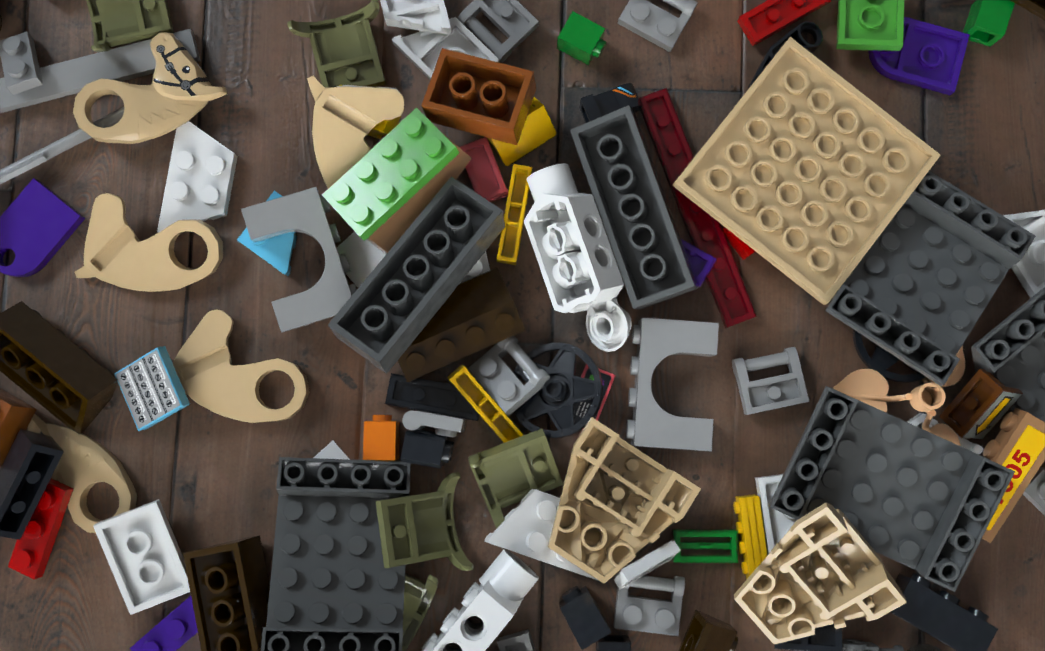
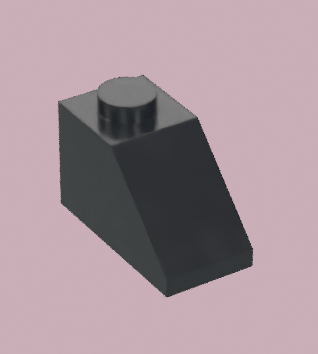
(583, 616)

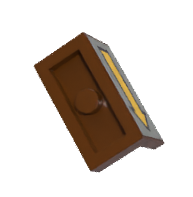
(979, 406)

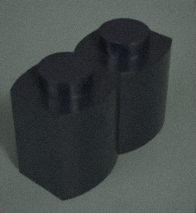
(426, 448)

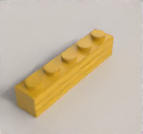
(514, 215)
(484, 404)
(751, 532)

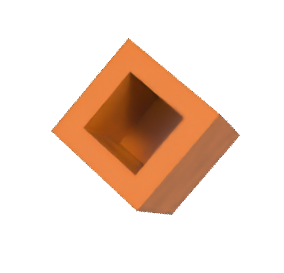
(381, 438)

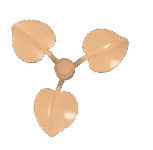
(872, 389)

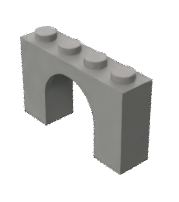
(305, 214)
(650, 423)

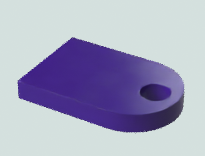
(928, 57)
(35, 229)

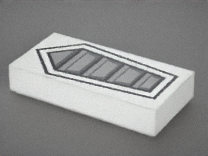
(646, 564)

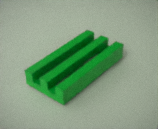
(733, 545)

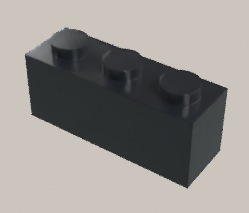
(24, 479)
(942, 616)

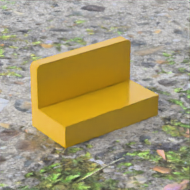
(535, 132)

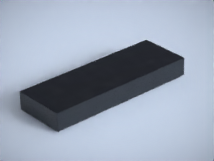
(429, 397)

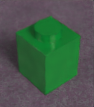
(988, 20)
(581, 38)

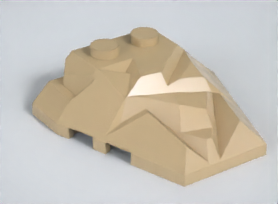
(614, 502)
(817, 579)

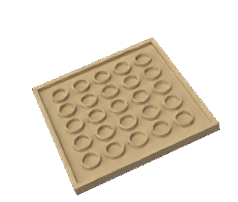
(806, 171)

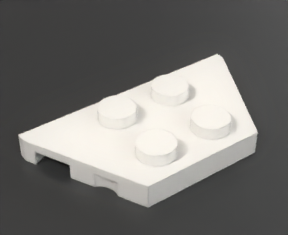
(417, 15)
(425, 47)
(197, 178)
(1031, 267)
(529, 530)

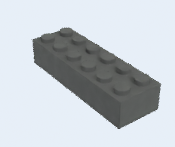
(633, 208)
(418, 274)

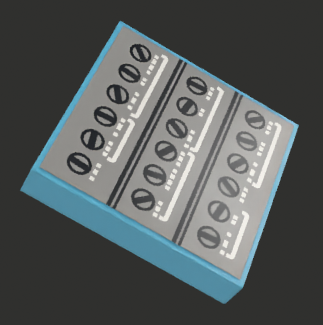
(152, 388)

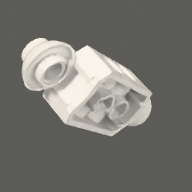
(576, 255)
(493, 601)

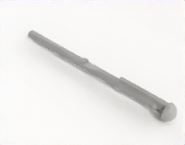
(56, 148)

